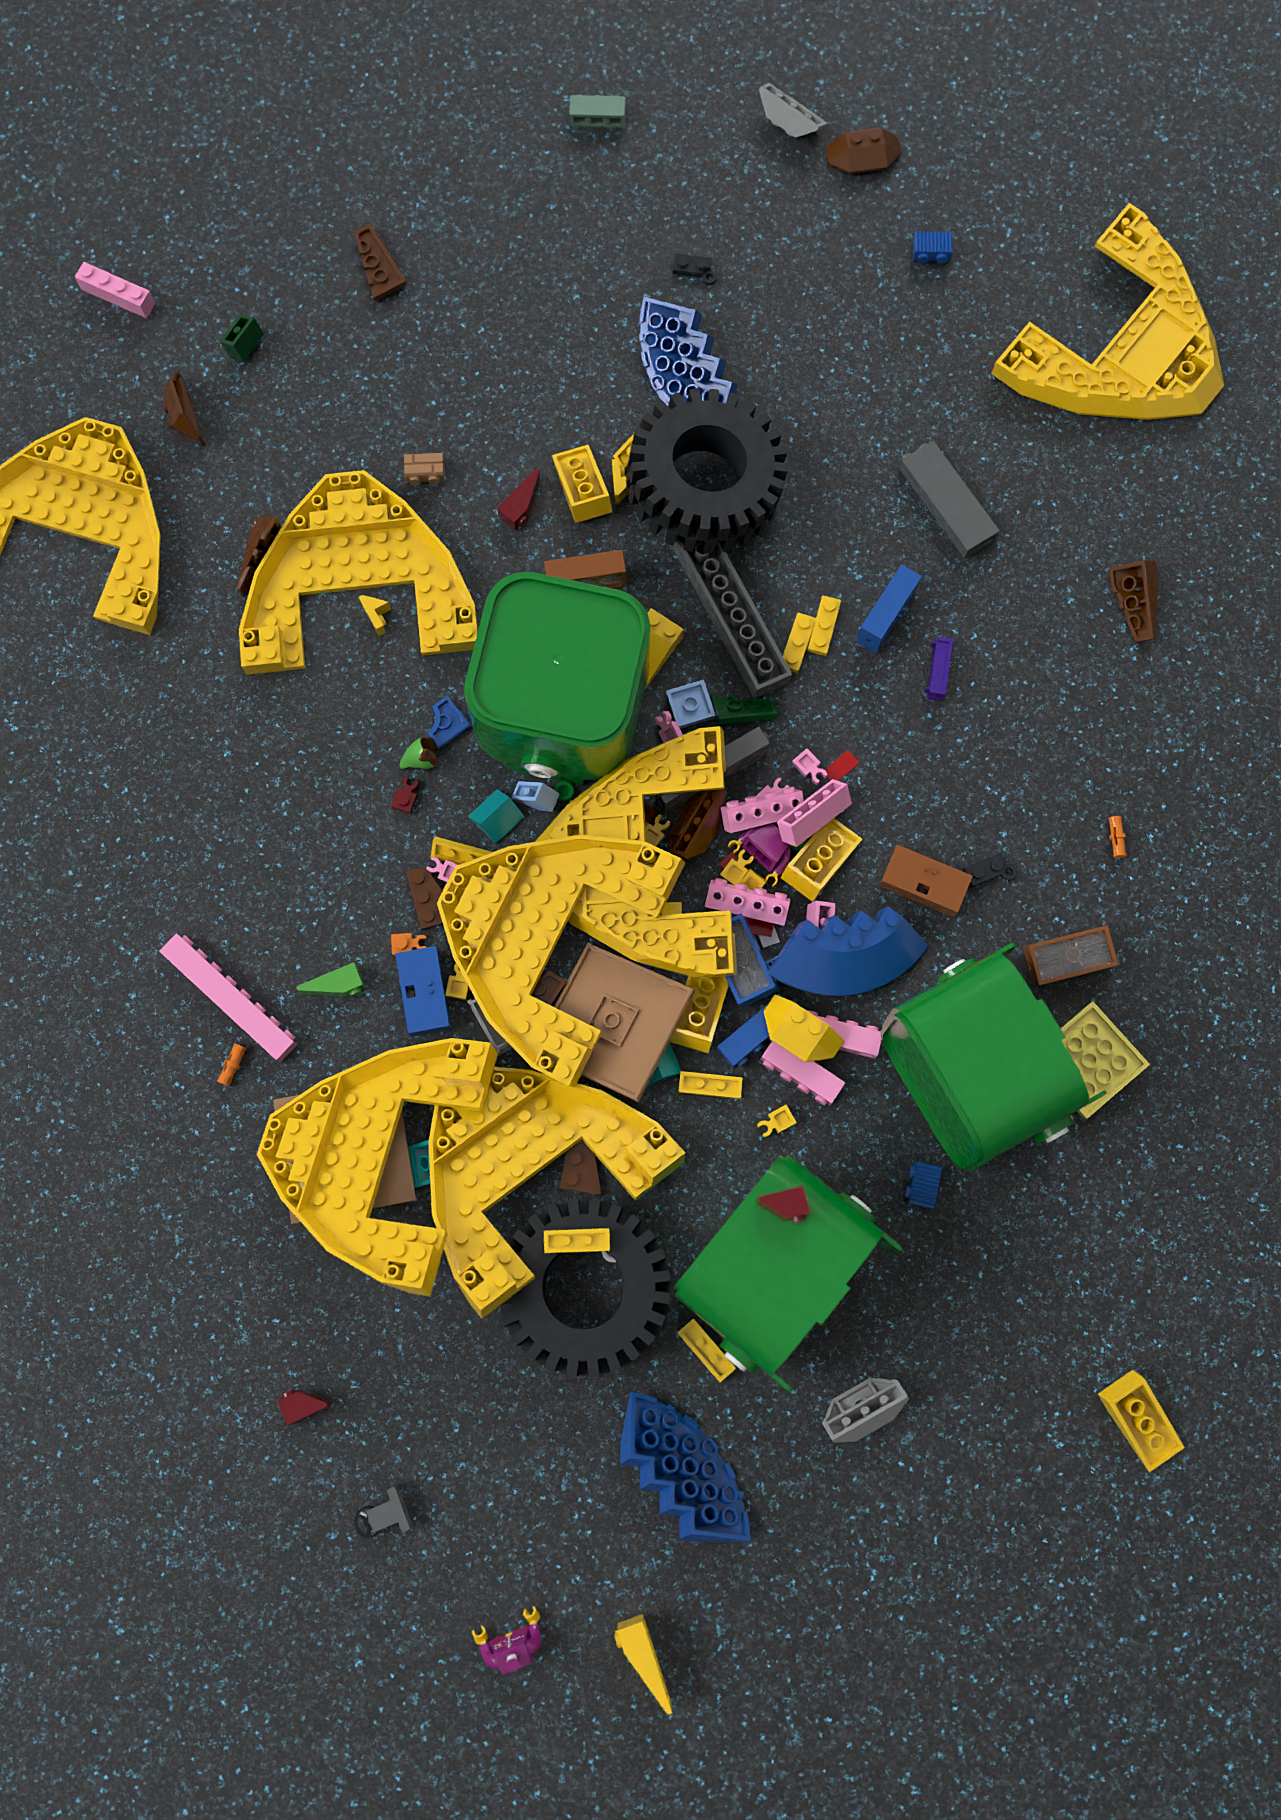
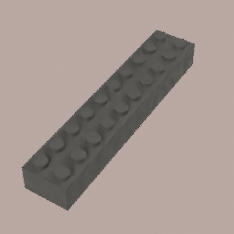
(734, 617)

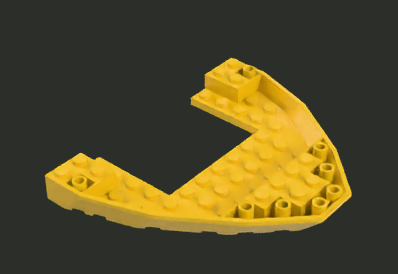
(1154, 366)
(95, 489)
(351, 538)
(614, 808)
(509, 914)
(520, 1131)
(334, 1144)

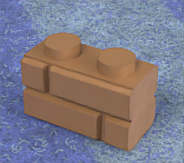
(424, 468)

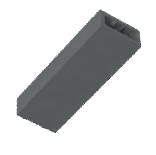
(948, 499)
(738, 756)

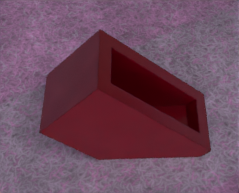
(786, 1204)
(300, 1405)

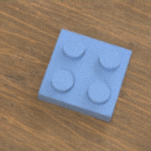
(690, 704)

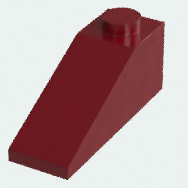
(518, 504)

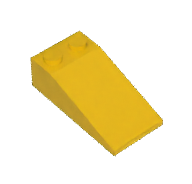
(582, 483)
(663, 641)
(820, 859)
(702, 1014)
(1141, 1419)
(637, 1646)

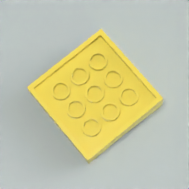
(1101, 1055)

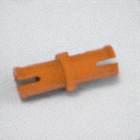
(1117, 837)
(231, 1064)

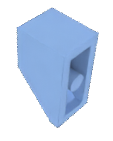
(535, 795)

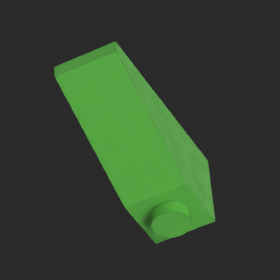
(339, 982)

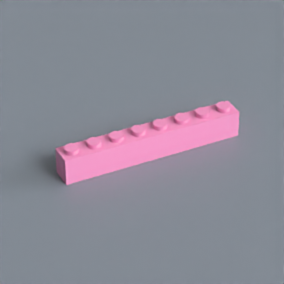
(228, 997)

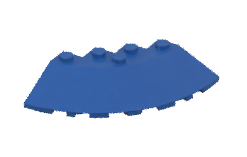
(678, 354)
(848, 956)
(684, 1470)

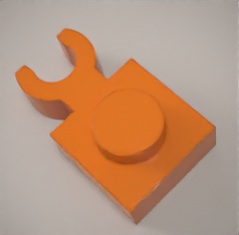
(405, 942)

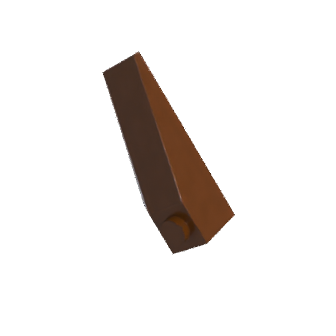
(260, 539)
(1137, 592)

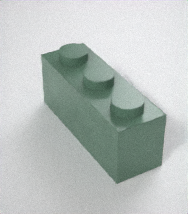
(597, 111)

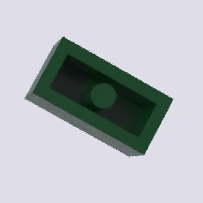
(241, 337)

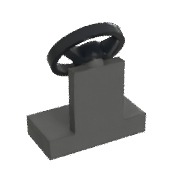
(385, 1515)

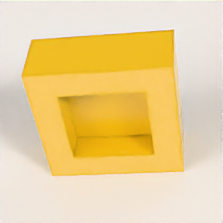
(753, 880)

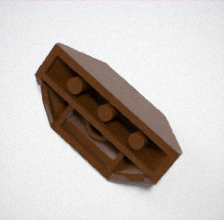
(863, 151)
(181, 411)
(697, 823)

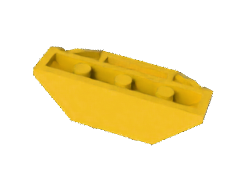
(800, 1031)

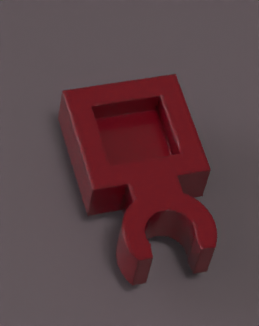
(405, 799)

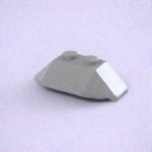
(788, 113)
(864, 1409)

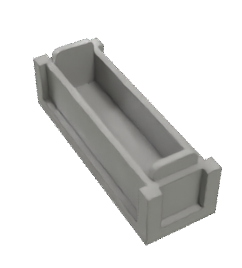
(494, 1037)

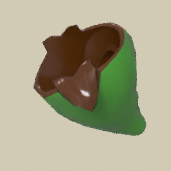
(420, 754)

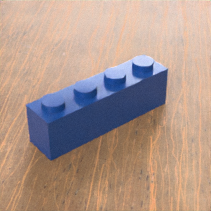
(745, 1040)

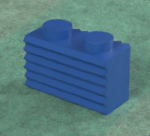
(932, 246)
(923, 1185)

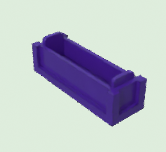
(939, 668)

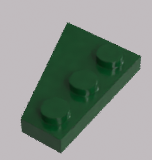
(734, 710)

